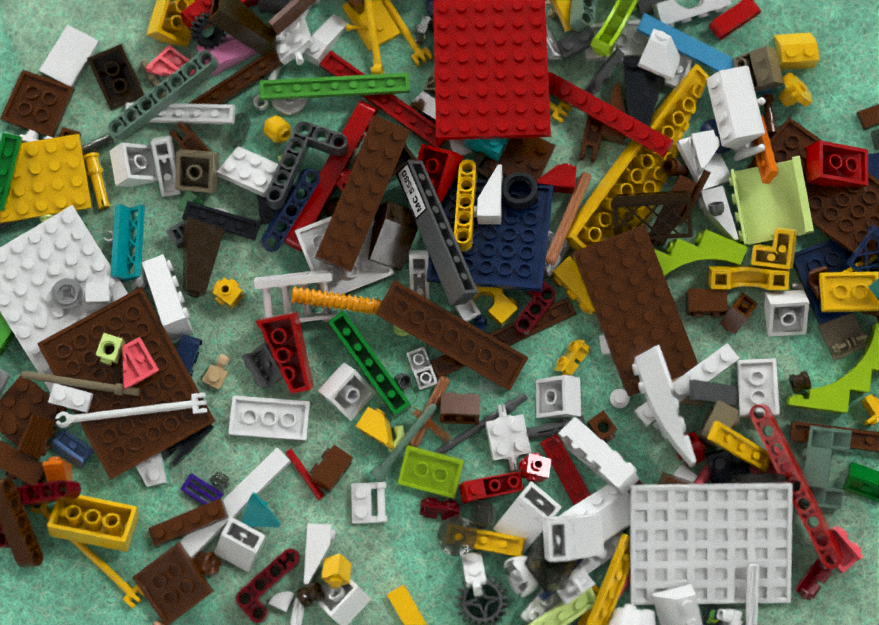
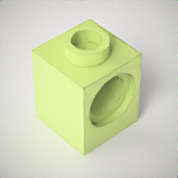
(110, 340)

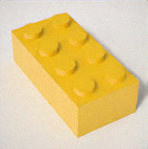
(94, 522)

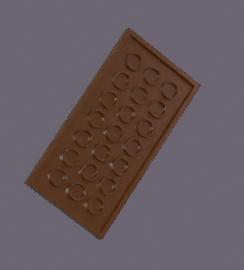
(836, 211)
(634, 304)

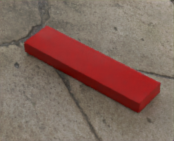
(565, 469)

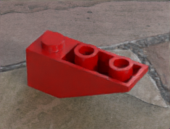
(490, 487)

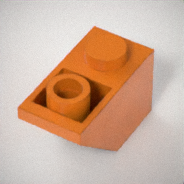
(57, 469)

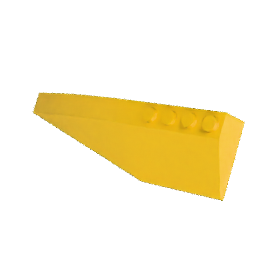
(637, 167)

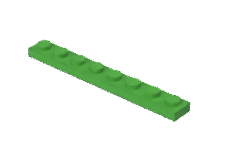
(334, 86)

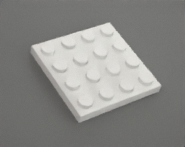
(363, 272)

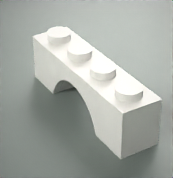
(671, 11)

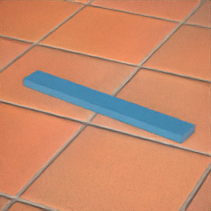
(690, 46)

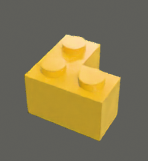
(780, 254)

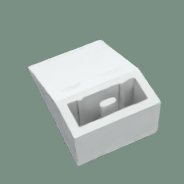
(526, 515)
(572, 537)

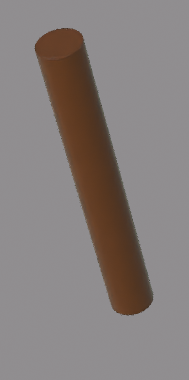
(697, 190)

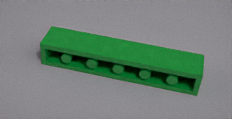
(369, 364)

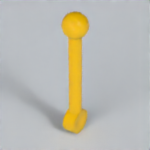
(349, 27)

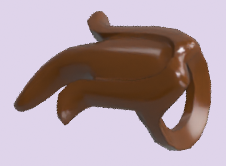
(207, 562)

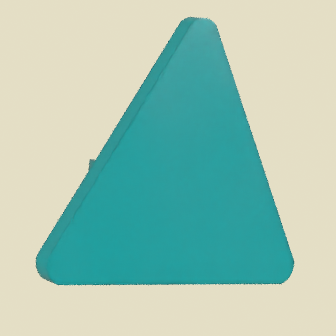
(258, 514)

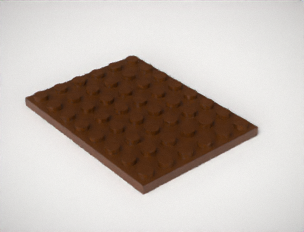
(127, 440)

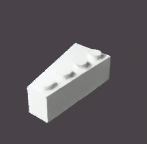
(167, 297)
(598, 456)

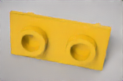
(576, 350)

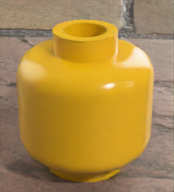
(277, 129)

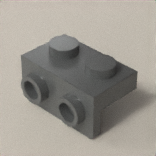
(263, 366)

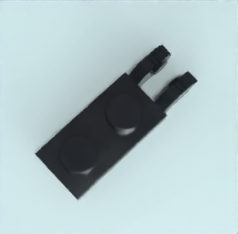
(188, 445)

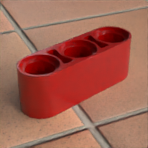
(734, 18)

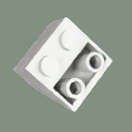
(240, 544)

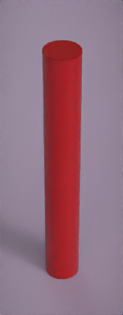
(304, 473)

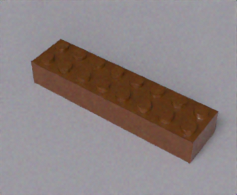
(362, 194)

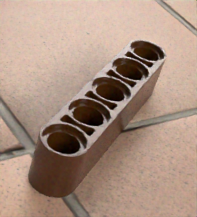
(18, 527)

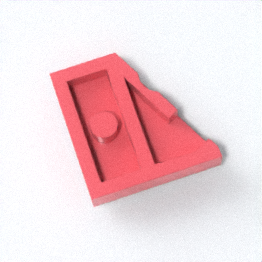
(168, 62)

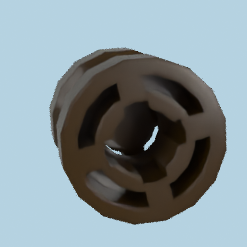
(309, 594)

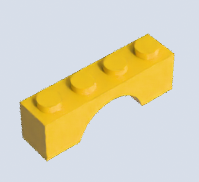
(755, 276)

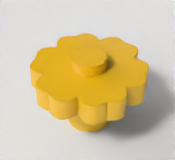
(794, 92)

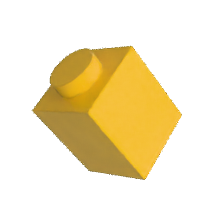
(336, 571)

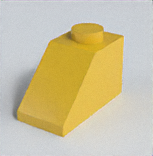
(376, 426)

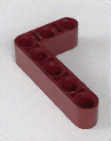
(536, 302)
(42, 494)

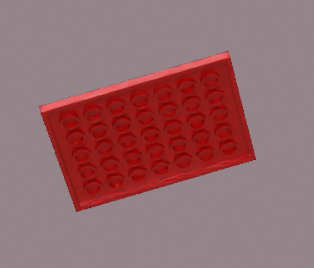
(491, 69)

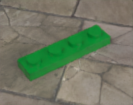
(9, 153)

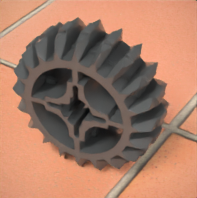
(485, 618)

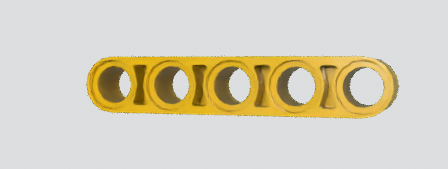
(465, 197)

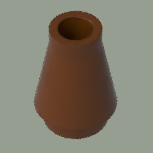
(673, 167)

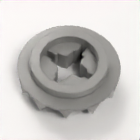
(58, 296)

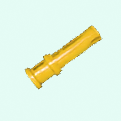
(95, 172)

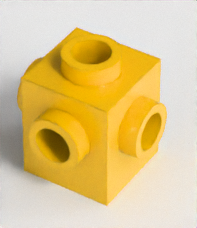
(233, 295)

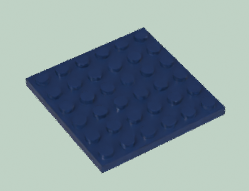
(509, 252)

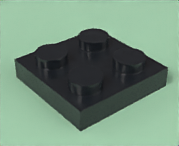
(724, 464)

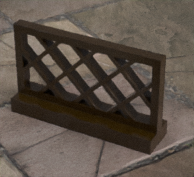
(654, 198)

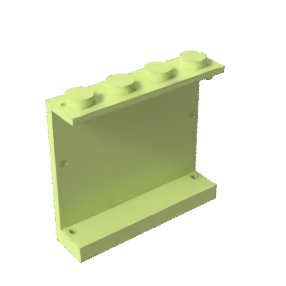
(771, 205)

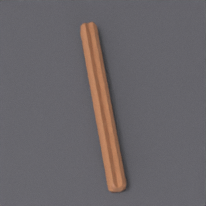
(568, 218)

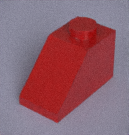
(562, 178)

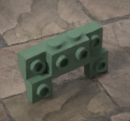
(818, 464)

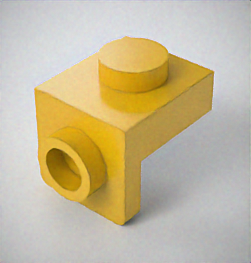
(872, 406)

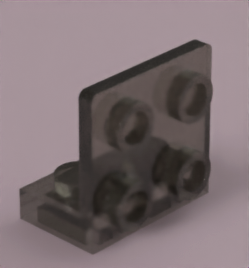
(549, 575)

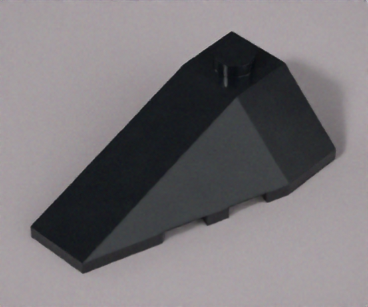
(641, 90)

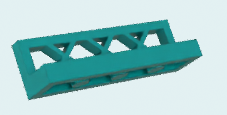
(124, 243)

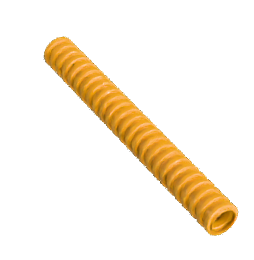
(335, 300)

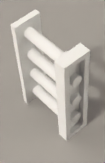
(303, 280)

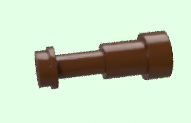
(769, 116)

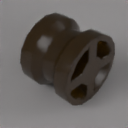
(800, 382)

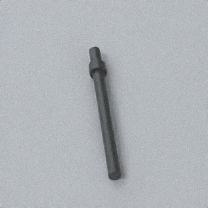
(510, 407)

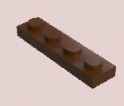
(188, 522)

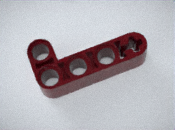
(271, 581)

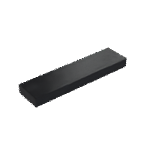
(229, 222)

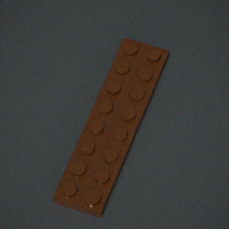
(451, 335)

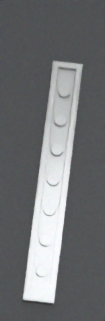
(238, 499)

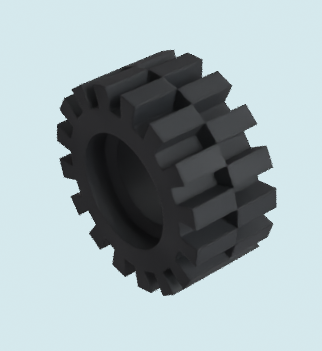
(198, 37)

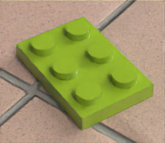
(430, 471)

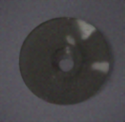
(447, 534)

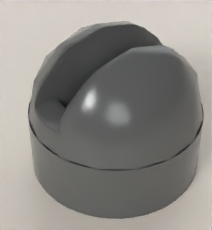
(716, 208)
(402, 380)

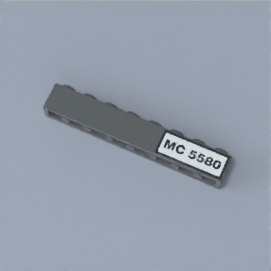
(436, 233)

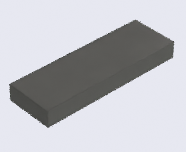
(712, 392)

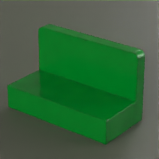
(862, 481)

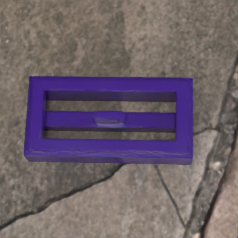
(187, 482)

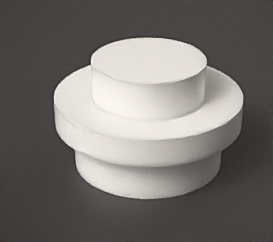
(619, 398)

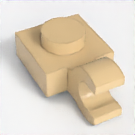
(216, 375)

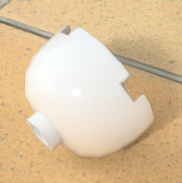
(521, 579)

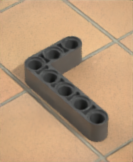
(297, 157)

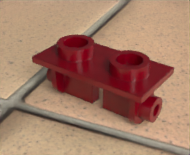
(430, 507)
(808, 586)

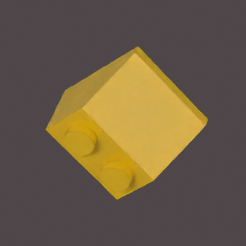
(796, 51)

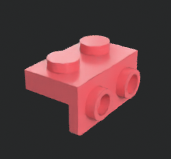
(850, 551)

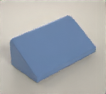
(71, 448)

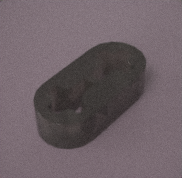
(243, 132)

